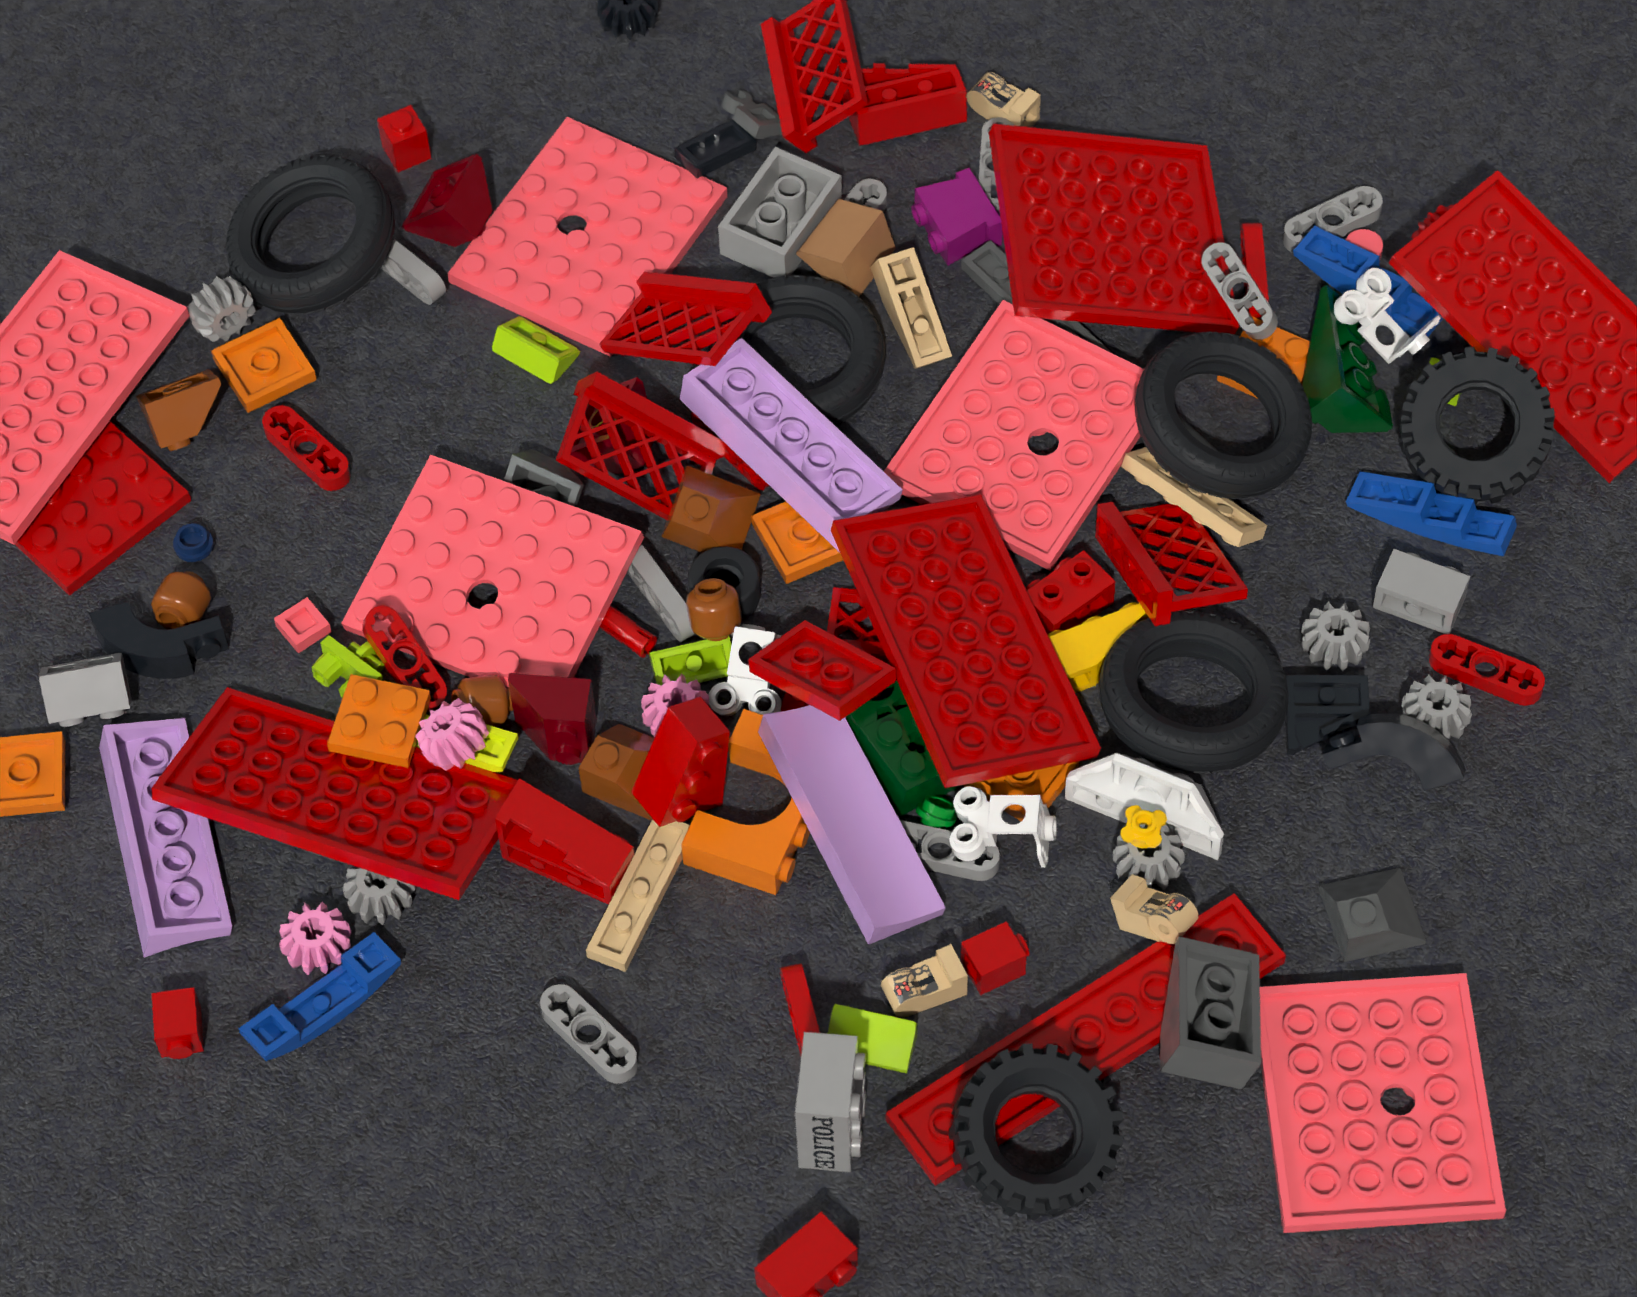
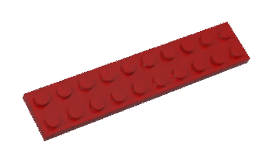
(1102, 1022)

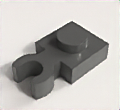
(755, 118)

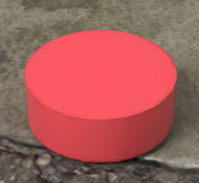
(1367, 240)

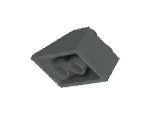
(1212, 1014)

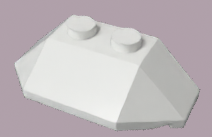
(1123, 781)

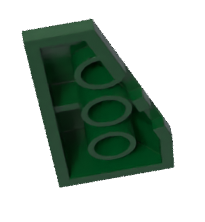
(1341, 375)

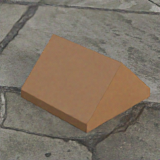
(848, 245)

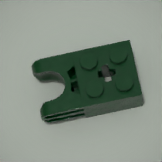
(896, 750)

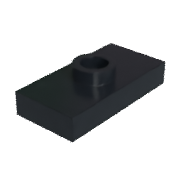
(715, 148)

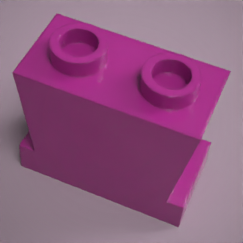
(956, 216)

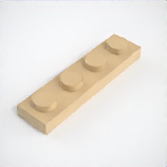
(1217, 513)
(638, 895)

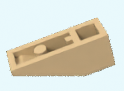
(911, 307)

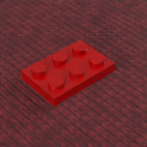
(822, 670)

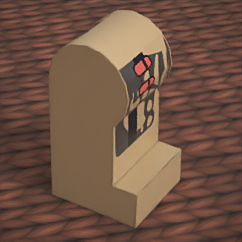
(995, 98)
(1152, 912)
(926, 983)

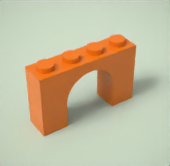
(747, 853)

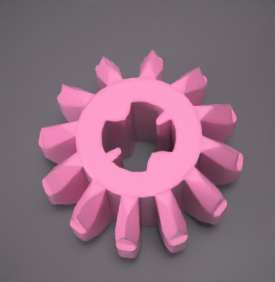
(667, 695)
(452, 734)
(299, 936)

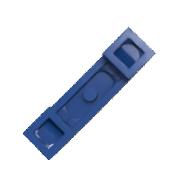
(325, 1002)

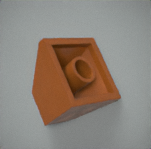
(179, 408)
(710, 512)
(614, 765)

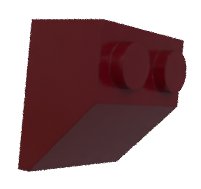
(555, 714)

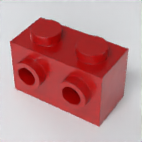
(1072, 593)
(808, 1262)

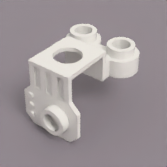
(1369, 309)
(741, 683)
(985, 821)

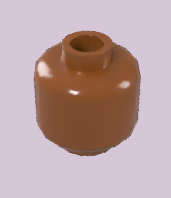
(180, 600)
(713, 609)
(488, 696)

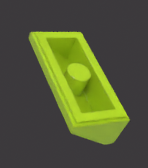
(534, 349)
(696, 660)
(883, 1038)

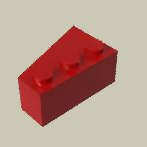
(907, 101)
(684, 764)
(561, 843)

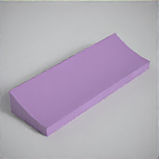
(786, 440)
(851, 821)
(163, 848)

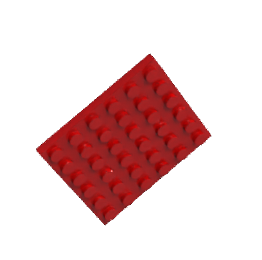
(1109, 229)

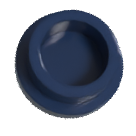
(193, 542)

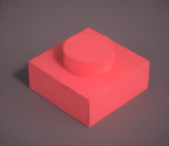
(302, 625)

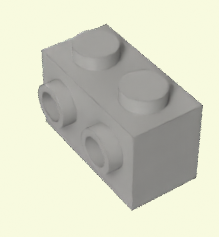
(1421, 591)
(85, 689)

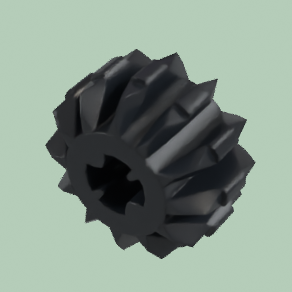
(627, 16)

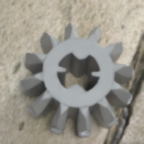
(221, 309)
(1335, 636)
(1439, 706)
(1156, 869)
(370, 901)

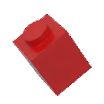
(404, 138)
(994, 957)
(177, 1023)

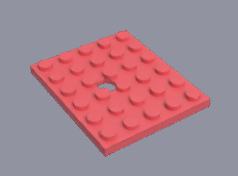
(579, 284)
(1018, 385)
(544, 556)
(1333, 1144)

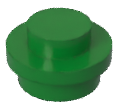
(936, 812)

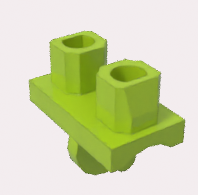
(344, 661)

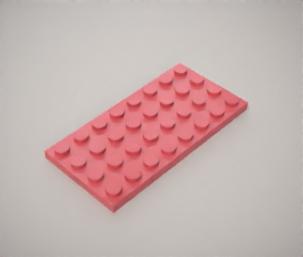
(65, 370)

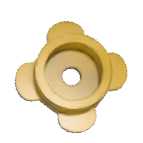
(1141, 837)

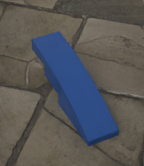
(1344, 262)
(1422, 511)

